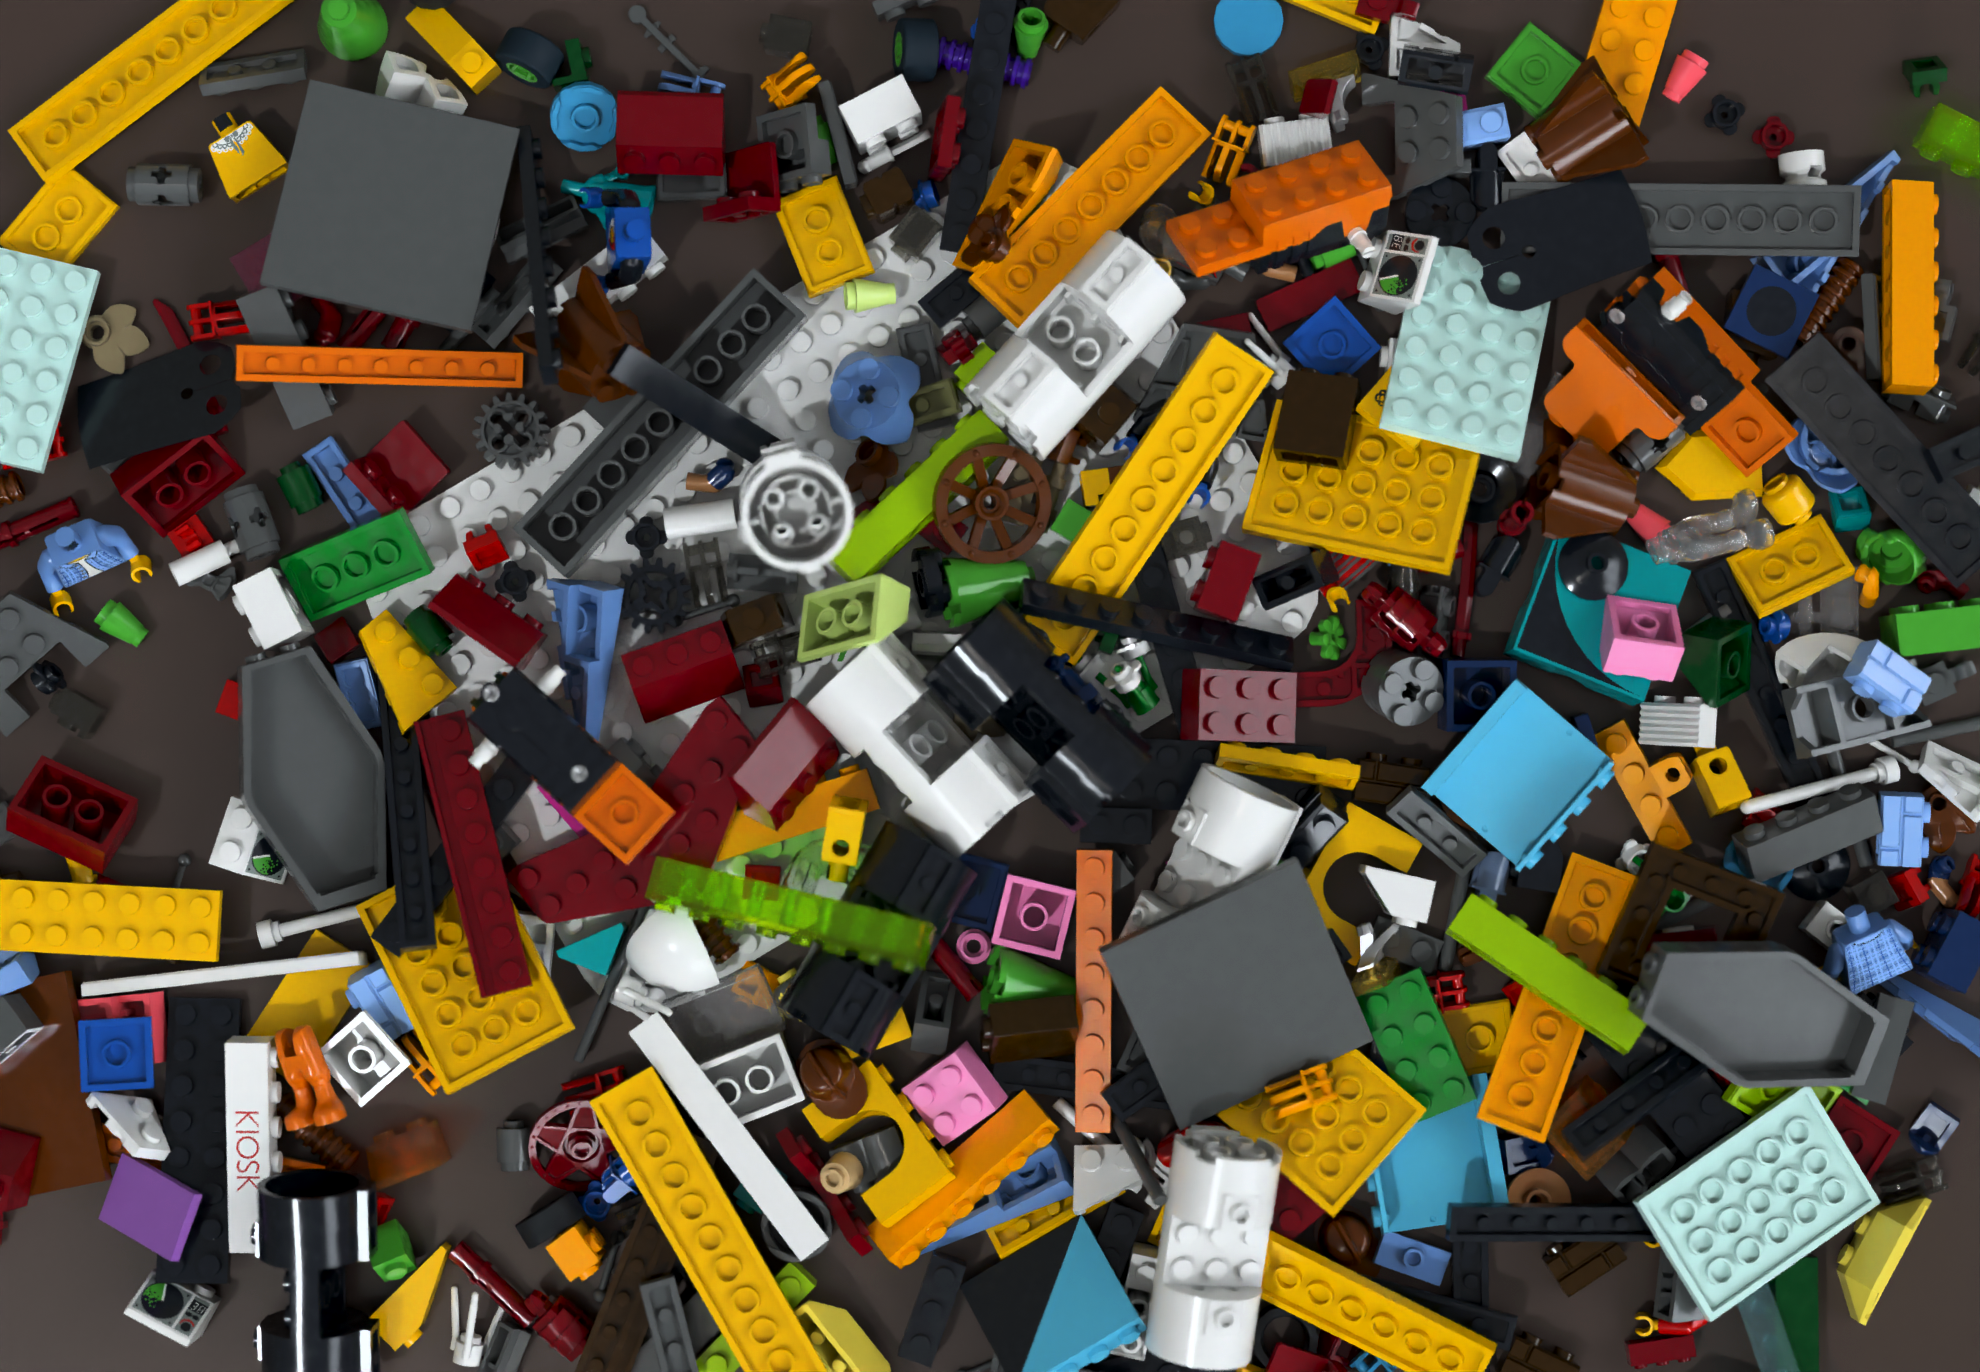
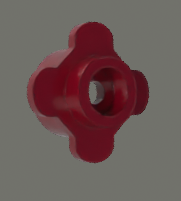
(1782, 134)

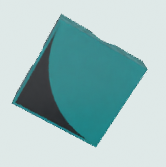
(1564, 631)

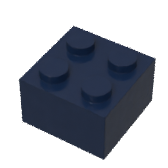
(1472, 689)
(1950, 950)

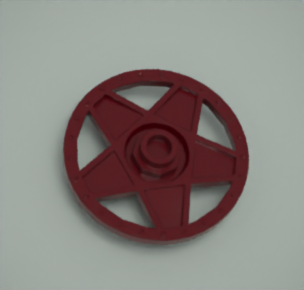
(575, 1145)

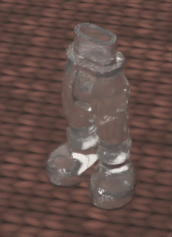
(1692, 538)

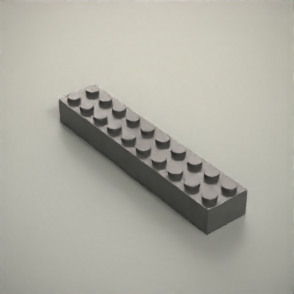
(649, 440)

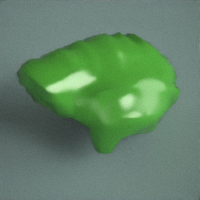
(1891, 554)

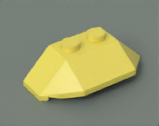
(1875, 1252)
(839, 1339)

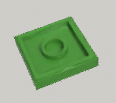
(1533, 70)

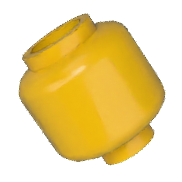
(1788, 499)

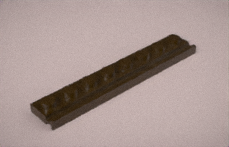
(622, 1316)

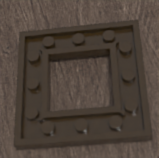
(1671, 869)

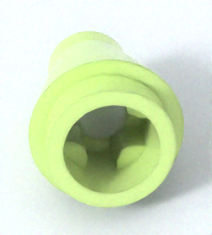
(866, 294)

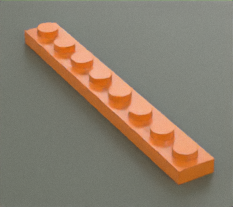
(379, 366)
(1093, 990)

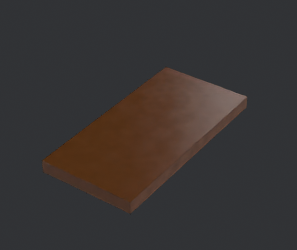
(45, 1096)

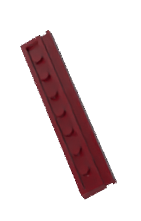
(473, 854)

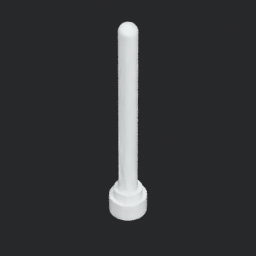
(1883, 771)
(272, 932)

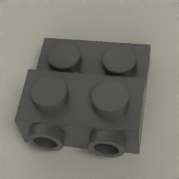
(799, 151)

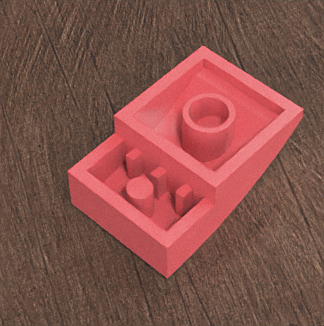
(132, 1006)

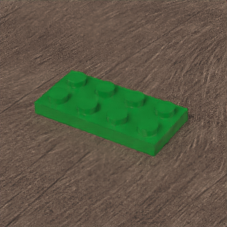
(356, 564)
(1417, 1043)

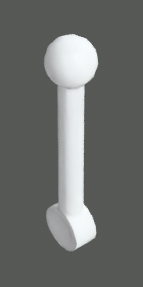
(1912, 764)

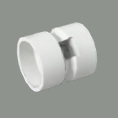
(1802, 167)

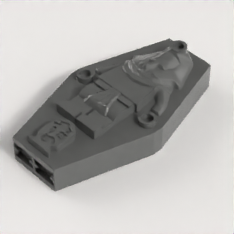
(311, 777)
(1758, 1014)

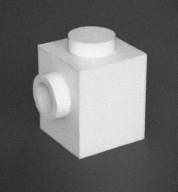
(1821, 922)

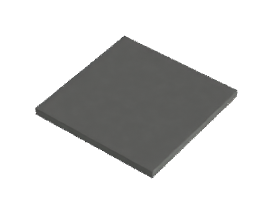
(390, 206)
(1236, 993)

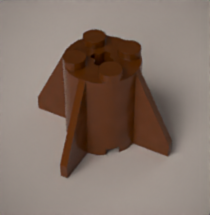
(1587, 128)
(590, 340)
(1579, 487)

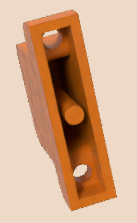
(1606, 393)

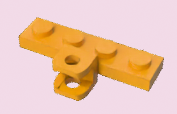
(1648, 784)

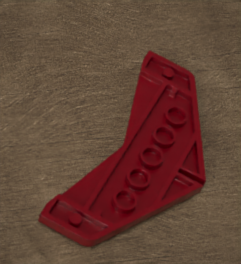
(591, 880)

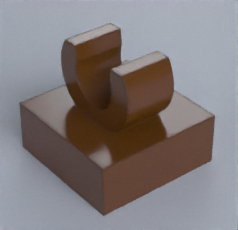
(1063, 451)

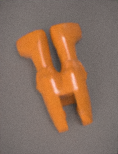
(302, 1067)

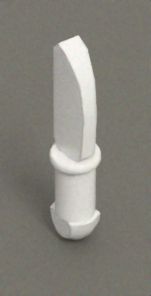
(886, 155)

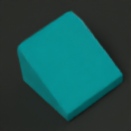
(1849, 510)

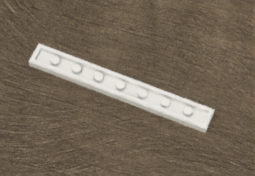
(224, 973)
(728, 1136)

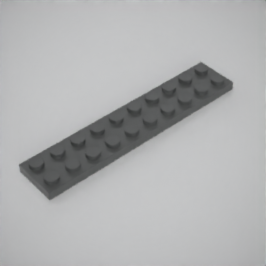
(1737, 218)

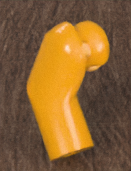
(1870, 590)

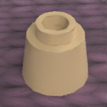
(841, 1173)

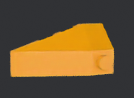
(1019, 184)

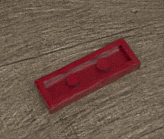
(1307, 295)

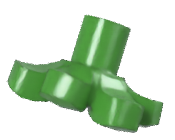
(1329, 637)

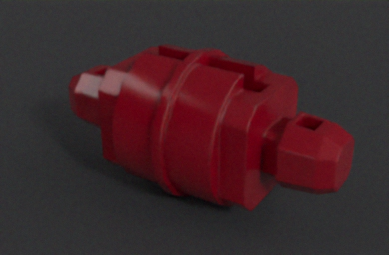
(1404, 619)
(560, 1323)

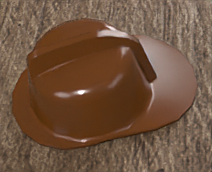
(831, 1079)
(1347, 1240)

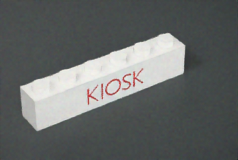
(250, 1130)

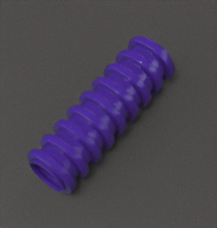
(959, 57)

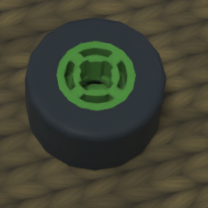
(915, 49)
(529, 57)

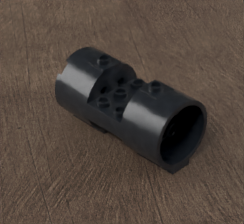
(1078, 752)
(857, 998)
(314, 1228)

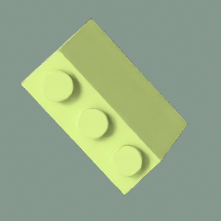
(851, 616)

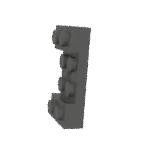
(1826, 720)

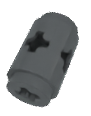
(180, 187)
(1643, 452)
(253, 539)

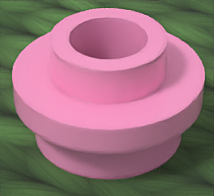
(982, 954)

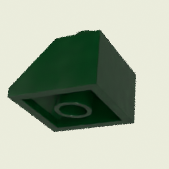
(1718, 659)

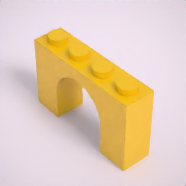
(1366, 835)
(921, 1168)

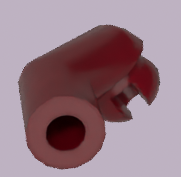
(329, 323)
(1935, 580)

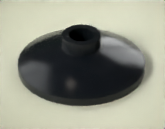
(1499, 494)
(1581, 577)
(1824, 884)

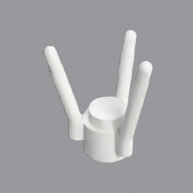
(1278, 363)
(634, 994)
(468, 1347)

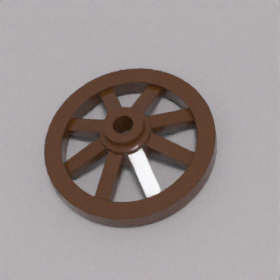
(999, 503)

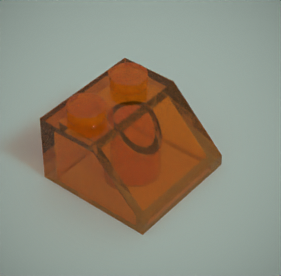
(1573, 1104)
(407, 1153)

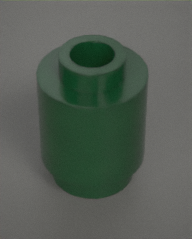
(300, 487)
(429, 631)

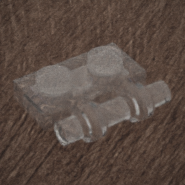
(1837, 610)

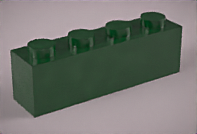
(1797, 1303)

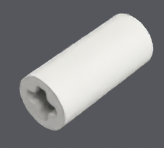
(700, 518)

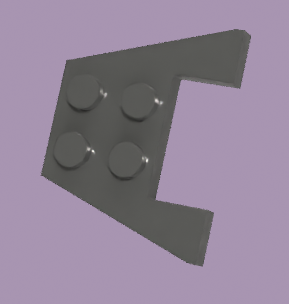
(1425, 131)
(1178, 360)
(25, 637)

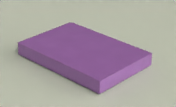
(150, 1207)

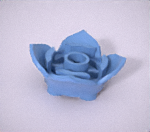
(889, 416)
(1815, 458)

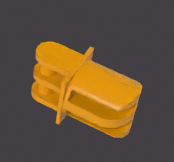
(788, 84)
(1228, 150)
(421, 1056)
(1304, 1090)

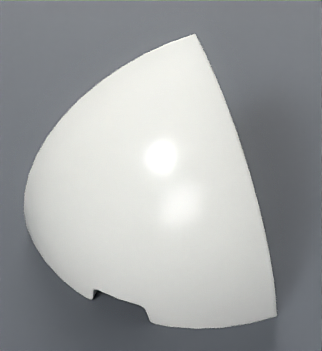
(407, 81)
(1814, 658)
(671, 953)

